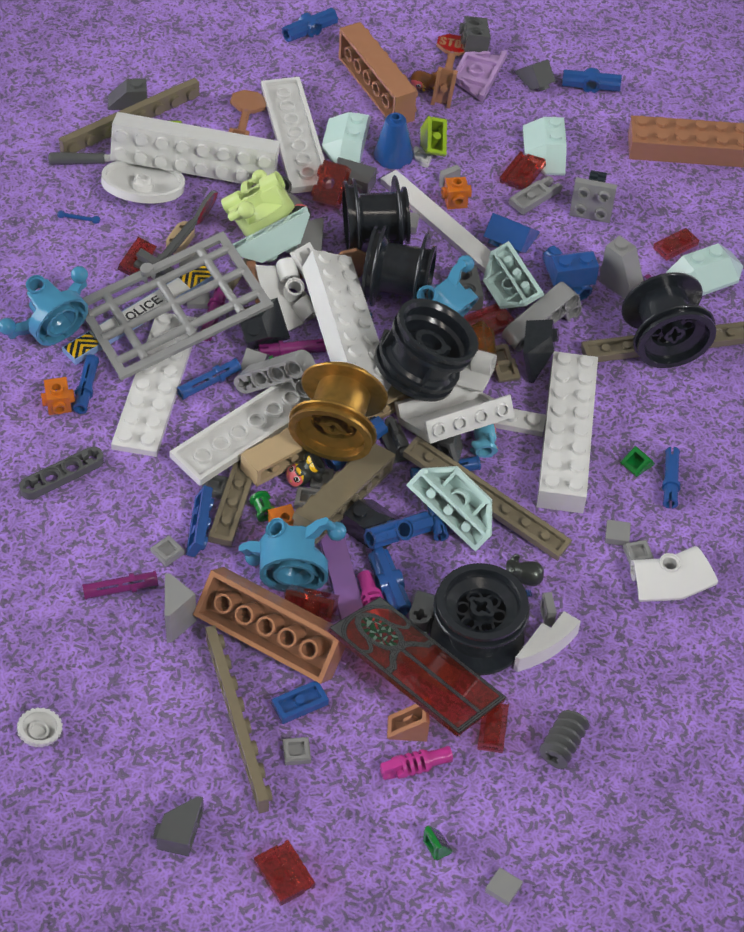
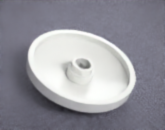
(142, 183)

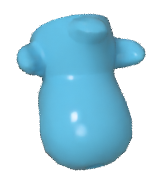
(485, 441)

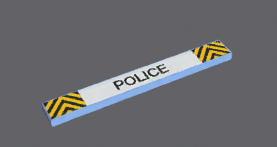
(88, 344)

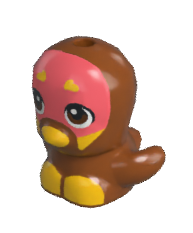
(423, 80)

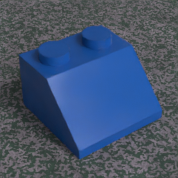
(503, 230)
(572, 268)

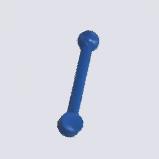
(95, 219)

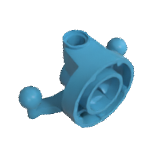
(451, 291)
(54, 312)
(289, 553)

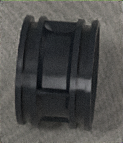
(426, 350)

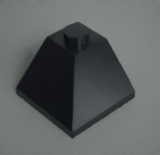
(265, 327)
(538, 346)
(363, 515)

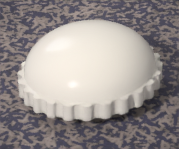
(39, 727)

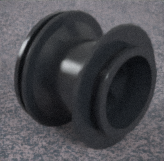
(366, 210)
(396, 266)
(669, 320)
(483, 599)

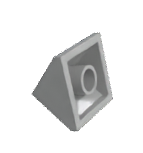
(179, 608)

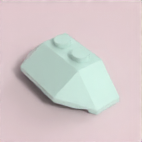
(346, 136)
(547, 140)
(275, 238)
(711, 266)
(510, 279)
(456, 502)

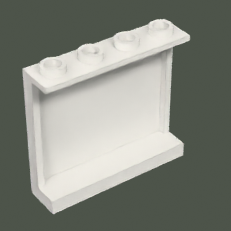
(454, 415)

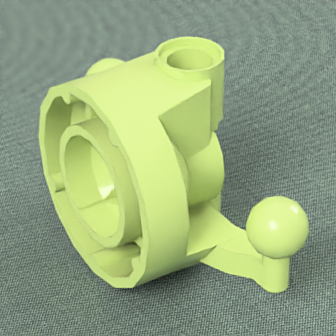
(259, 205)

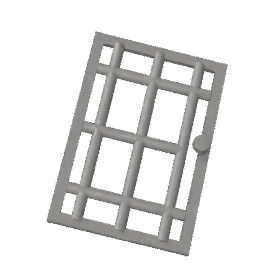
(174, 304)

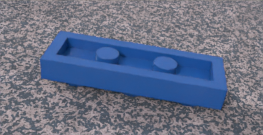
(200, 521)

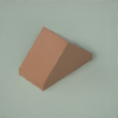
(409, 724)

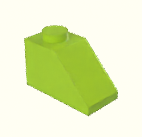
(434, 136)

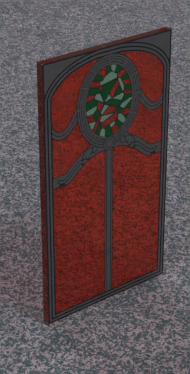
(417, 665)

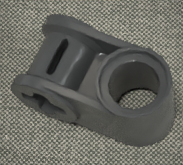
(422, 610)

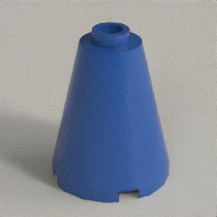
(394, 143)

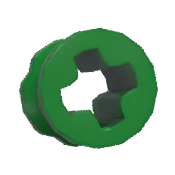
(255, 502)

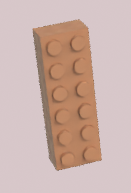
(376, 72)
(686, 141)
(269, 624)

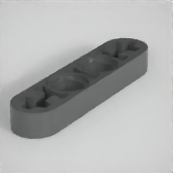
(59, 470)

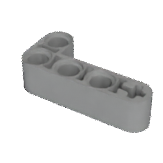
(555, 304)
(274, 372)

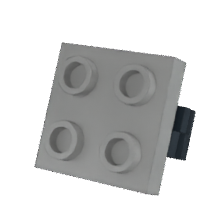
(593, 197)

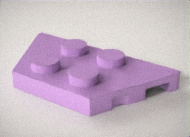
(478, 72)

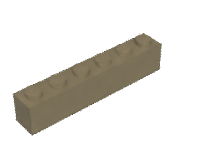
(345, 488)

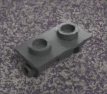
(395, 439)

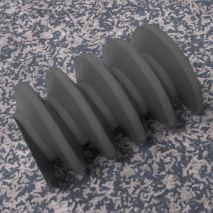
(564, 738)

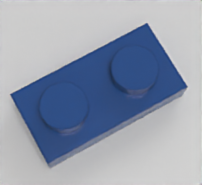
(299, 702)

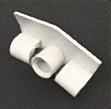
(277, 281)
(478, 371)
(672, 576)

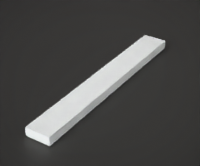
(441, 222)

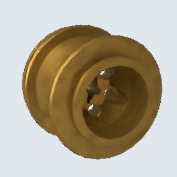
(336, 416)

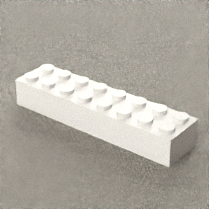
(191, 148)
(342, 311)
(567, 433)

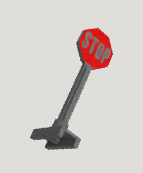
(202, 212)

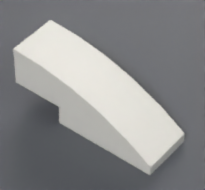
(547, 642)

